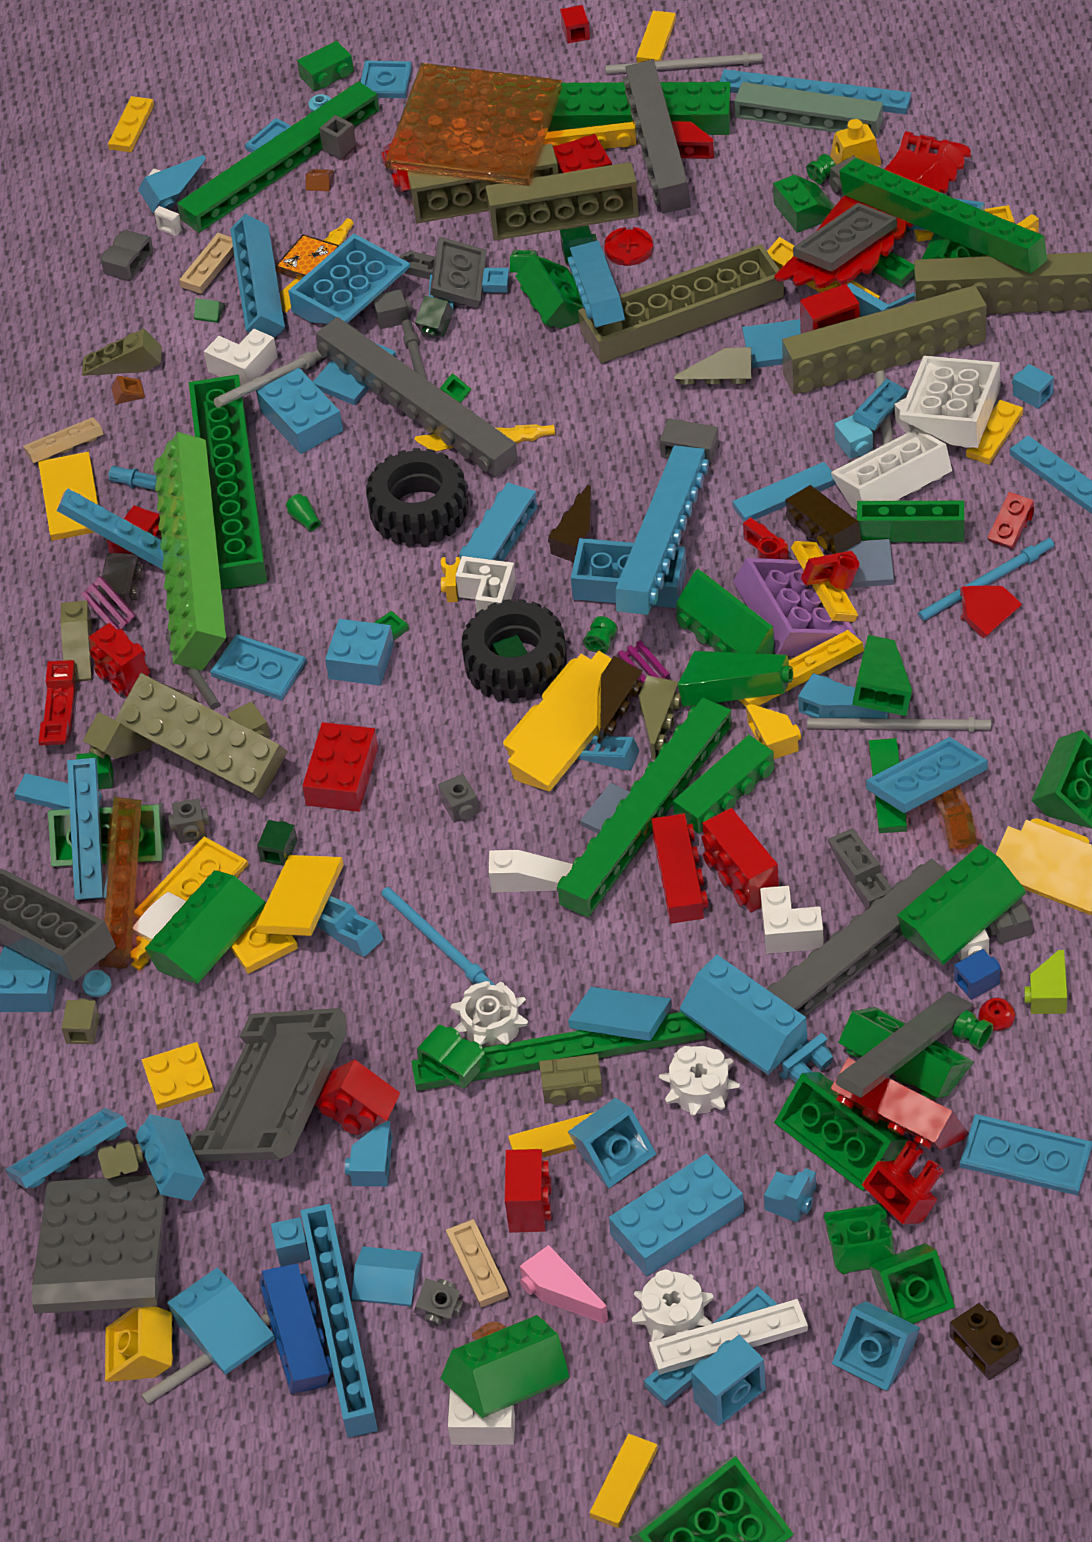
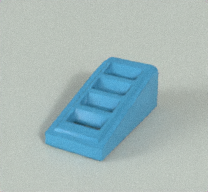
(623, 758)

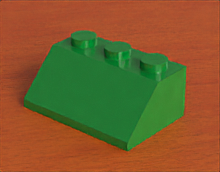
(551, 291)
(1067, 781)

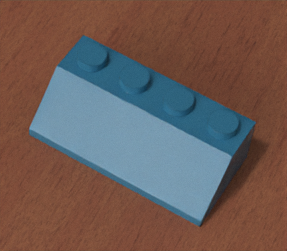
(744, 1015)

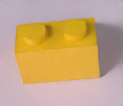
(138, 1344)

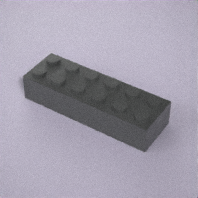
(656, 137)
(50, 928)

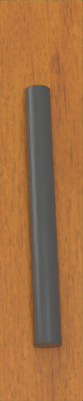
(200, 683)

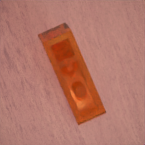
(955, 818)

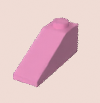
(560, 1286)

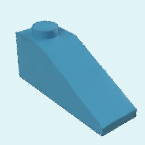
(167, 185)

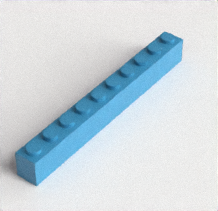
(661, 530)

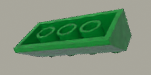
(721, 618)
(150, 835)
(960, 904)
(204, 927)
(933, 1070)
(835, 1132)
(506, 1366)

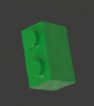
(325, 66)

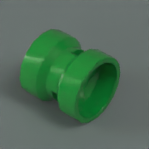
(600, 634)
(972, 1029)

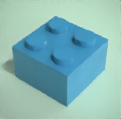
(359, 652)
(728, 1379)

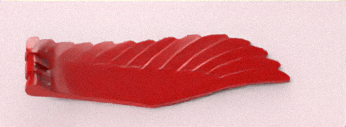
(918, 166)

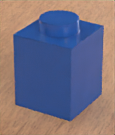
(977, 973)

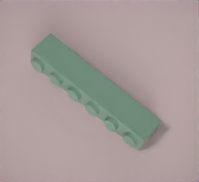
(805, 108)

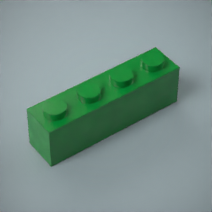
(911, 521)
(725, 782)

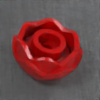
(997, 1005)

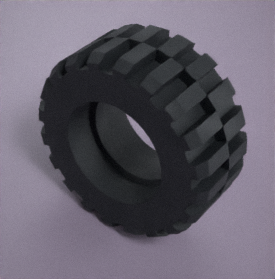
(422, 520)
(513, 675)

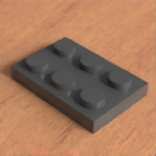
(458, 272)

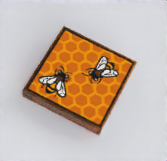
(304, 256)

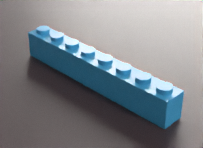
(339, 1321)

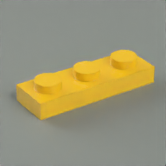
(131, 124)
(999, 426)

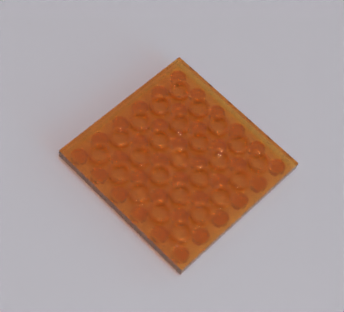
(474, 124)

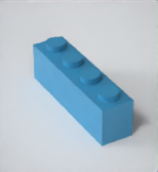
(502, 524)

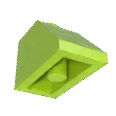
(1048, 987)

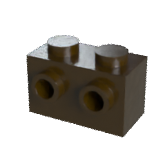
(984, 1341)

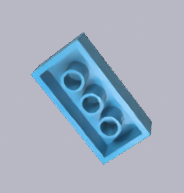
(601, 563)
(676, 1214)

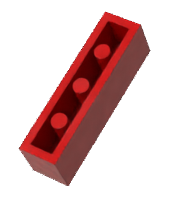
(677, 868)

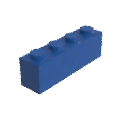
(294, 1328)

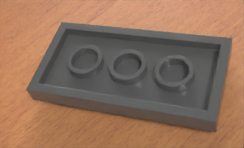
(844, 237)

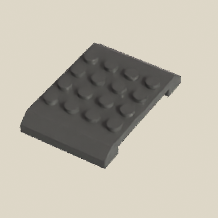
(272, 1085)
(99, 1244)

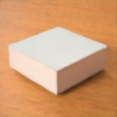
(168, 221)

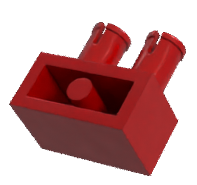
(899, 1191)

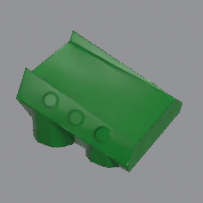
(859, 1237)

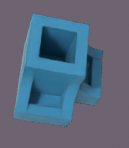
(790, 1195)

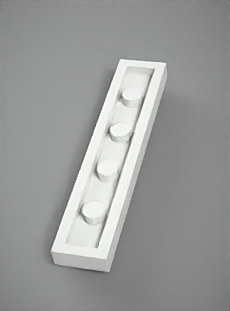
(754, 1327)

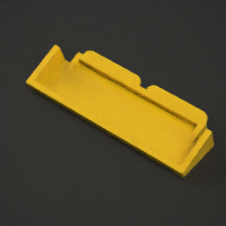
(559, 727)
(1050, 862)

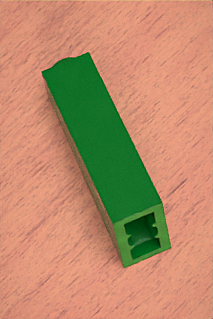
(733, 676)
(882, 678)

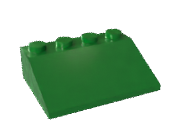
(718, 1508)

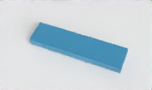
(773, 496)

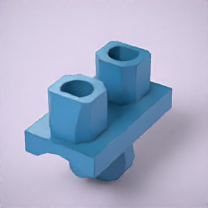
(813, 1051)

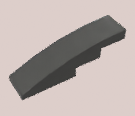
(859, 867)

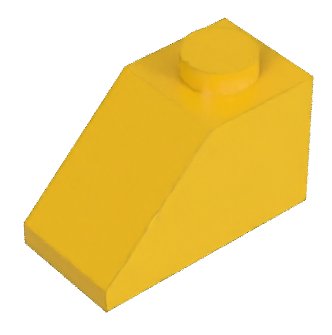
(773, 730)

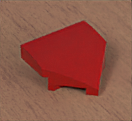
(987, 607)

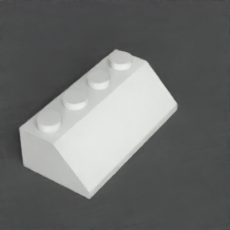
(894, 469)

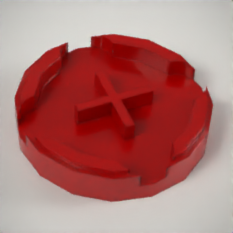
(628, 246)

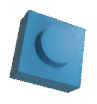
(495, 280)

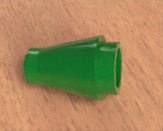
(301, 510)

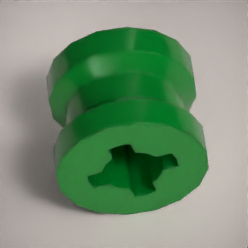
(820, 169)

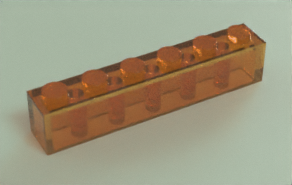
(121, 879)

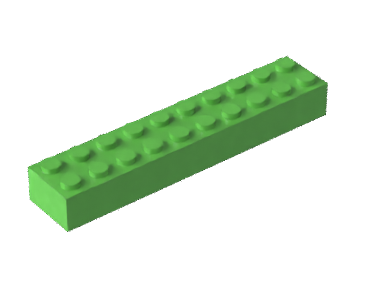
(189, 551)

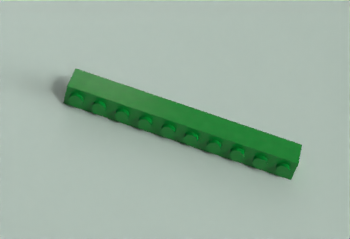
(273, 159)
(944, 215)
(649, 798)

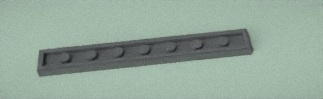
(903, 1045)

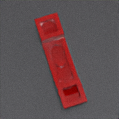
(59, 703)

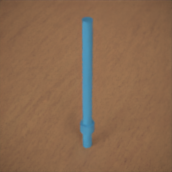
(1027, 555)
(472, 971)

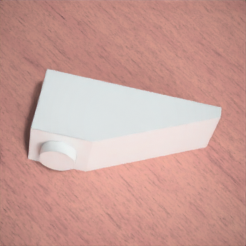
(524, 871)

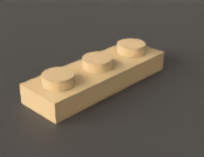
(208, 264)
(63, 440)
(477, 1263)

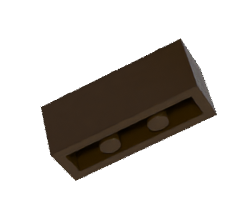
(822, 520)

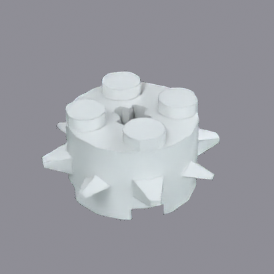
(489, 1014)
(699, 1079)
(671, 1305)

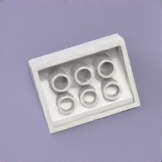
(952, 399)

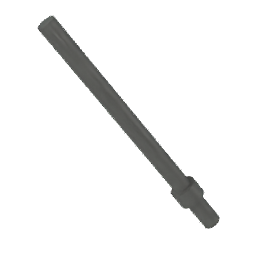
(412, 343)

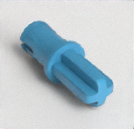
(132, 477)

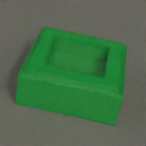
(397, 624)

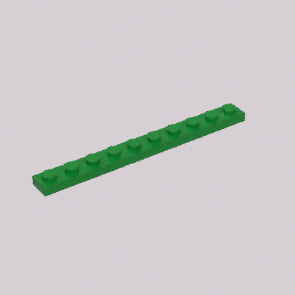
(526, 1054)

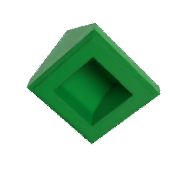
(208, 310)

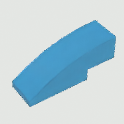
(348, 927)

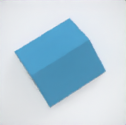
(386, 1276)

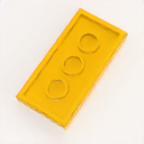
(58, 475)
(193, 872)
(299, 895)

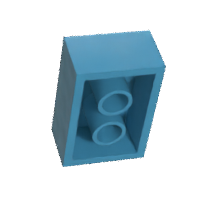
(299, 410)

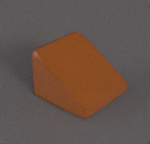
(318, 180)
(127, 389)

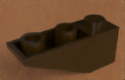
(573, 525)
(615, 689)

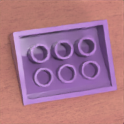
(783, 600)

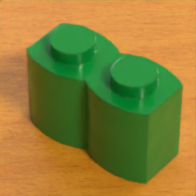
(451, 1055)

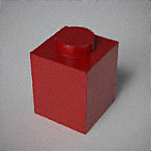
(575, 24)

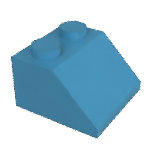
(612, 1142)
(875, 1344)

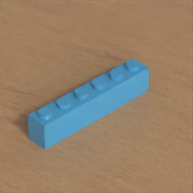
(257, 276)
(595, 284)

